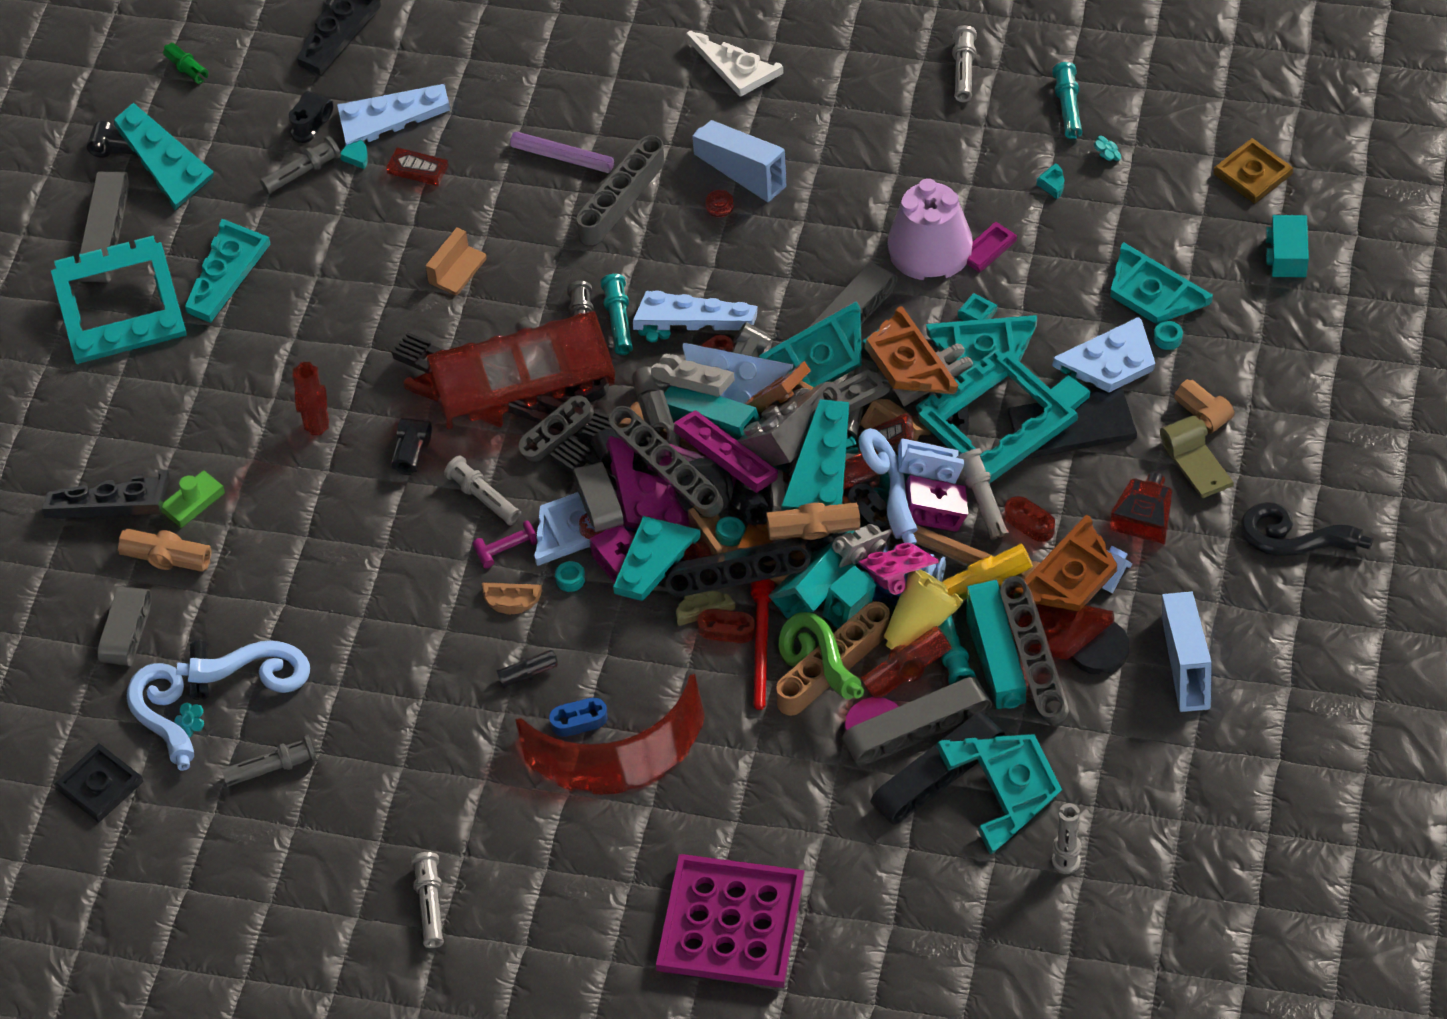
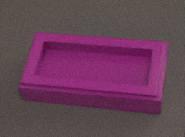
(990, 246)

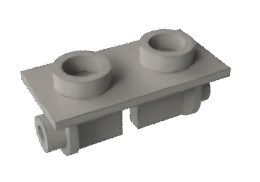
(860, 544)

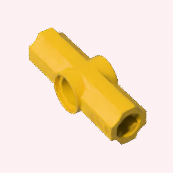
(1000, 567)

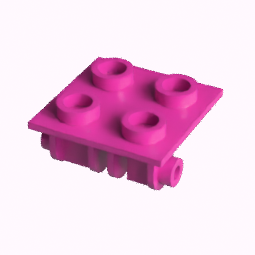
(890, 566)

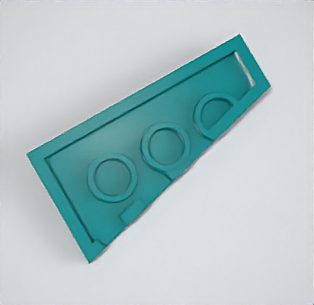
(169, 162)
(229, 262)
(822, 459)

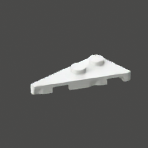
(738, 68)

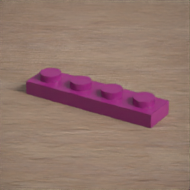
(725, 451)

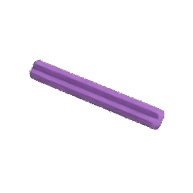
(562, 152)

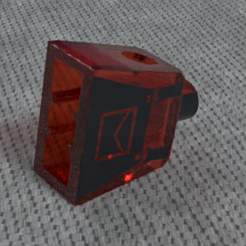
(1144, 509)

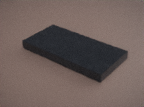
(1101, 421)

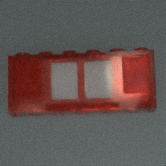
(520, 367)

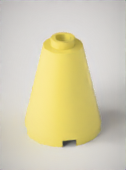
(920, 609)

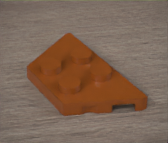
(907, 357)
(1072, 570)

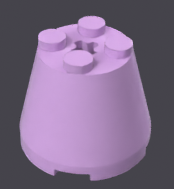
(930, 232)

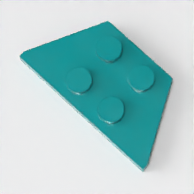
(1153, 288)
(985, 336)
(827, 347)

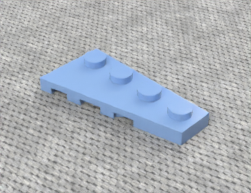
(376, 115)
(693, 312)

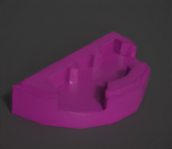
(868, 709)

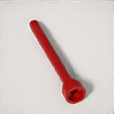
(760, 592)

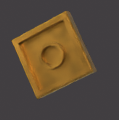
(1253, 170)

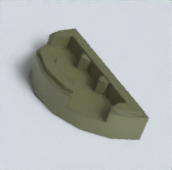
(693, 605)

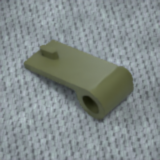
(1187, 448)

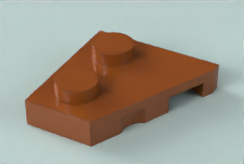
(779, 389)

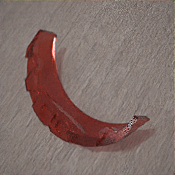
(622, 763)

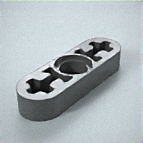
(544, 448)

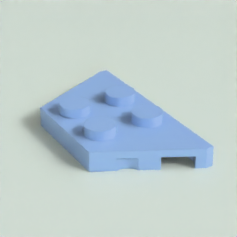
(1111, 357)
(750, 372)
(559, 529)

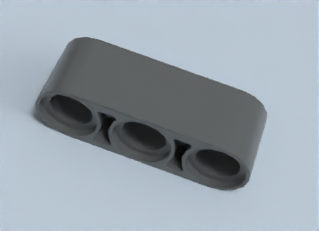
(598, 496)
(124, 626)

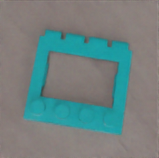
(125, 334)
(975, 382)

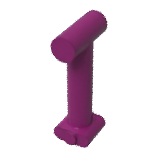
(486, 552)

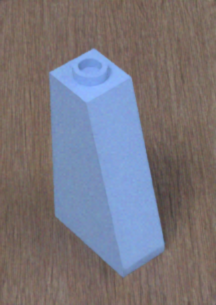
(742, 158)
(1187, 651)

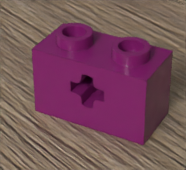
(936, 503)
(611, 549)

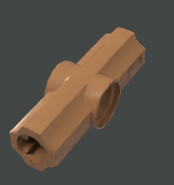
(813, 521)
(164, 550)

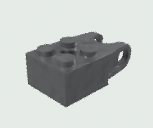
(784, 426)

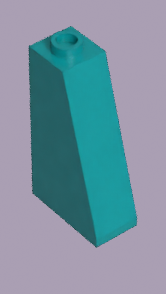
(723, 412)
(810, 587)
(995, 644)

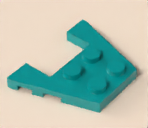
(1016, 774)

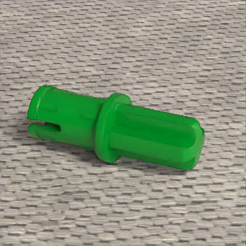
(185, 62)

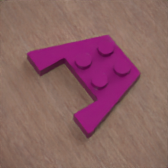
(641, 492)

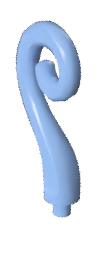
(887, 460)
(216, 669)
(177, 741)

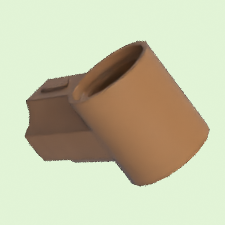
(1204, 406)

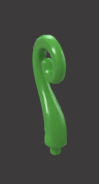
(836, 674)

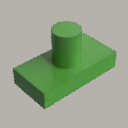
(192, 498)

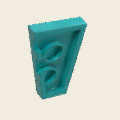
(651, 555)

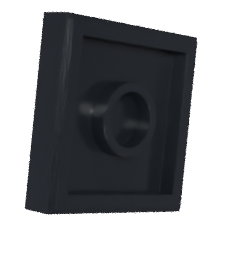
(98, 782)

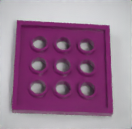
(749, 908)

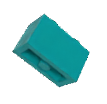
(1288, 246)
(848, 596)

